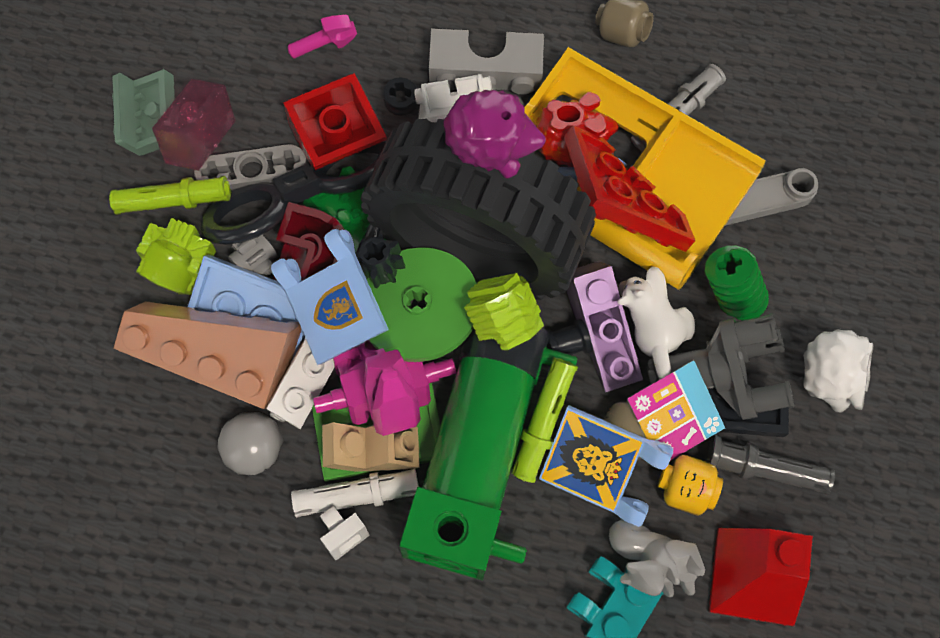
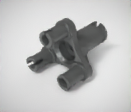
(725, 362)

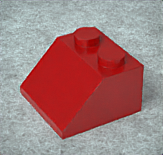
(333, 121)

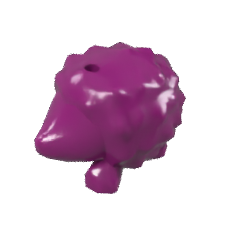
(491, 131)

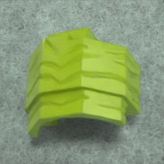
(173, 255)
(504, 310)

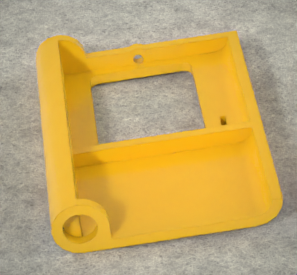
(682, 159)

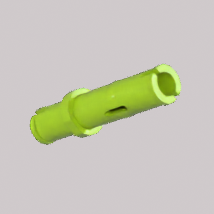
(185, 193)
(538, 435)

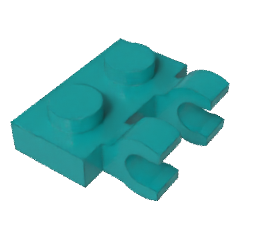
(623, 610)

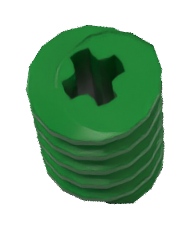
(737, 282)

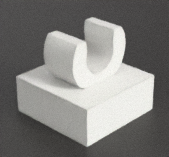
(342, 534)

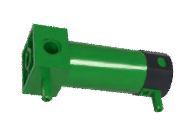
(476, 456)

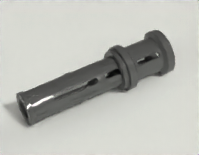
(750, 462)

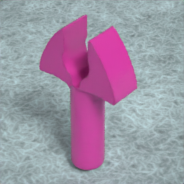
(335, 30)

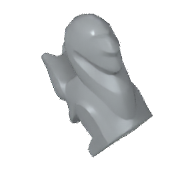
(659, 557)

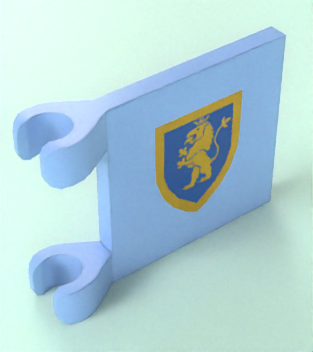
(335, 303)

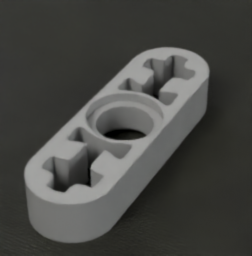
(239, 159)

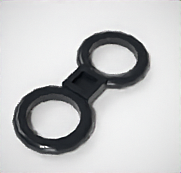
(290, 187)

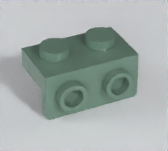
(139, 107)

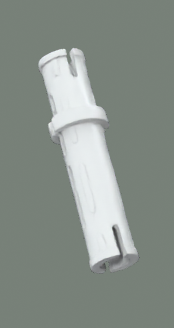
(354, 493)

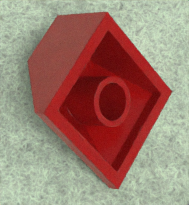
(760, 574)

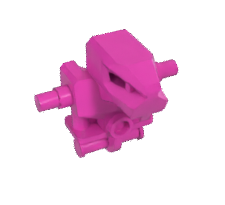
(382, 387)

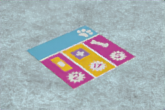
(677, 410)

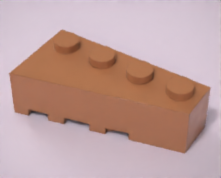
(212, 348)

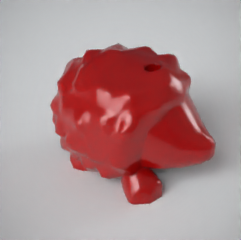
(559, 118)

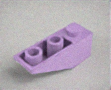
(594, 300)

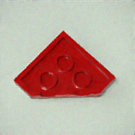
(624, 194)

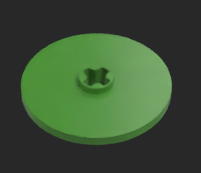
(443, 322)

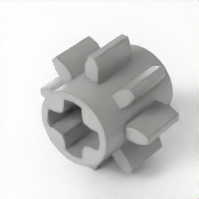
(254, 255)

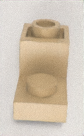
(365, 450)

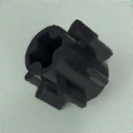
(380, 260)

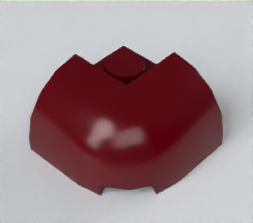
(303, 238)

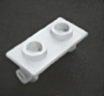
(437, 100)
(298, 387)

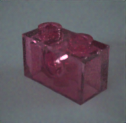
(194, 124)

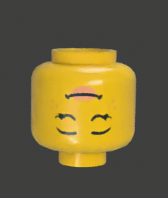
(691, 485)

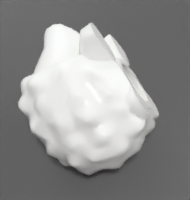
(838, 368)

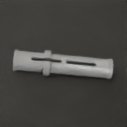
(707, 82)

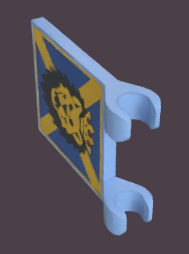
(598, 460)

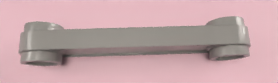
(776, 195)

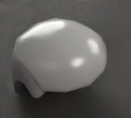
(249, 443)

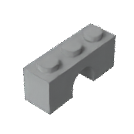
(514, 69)

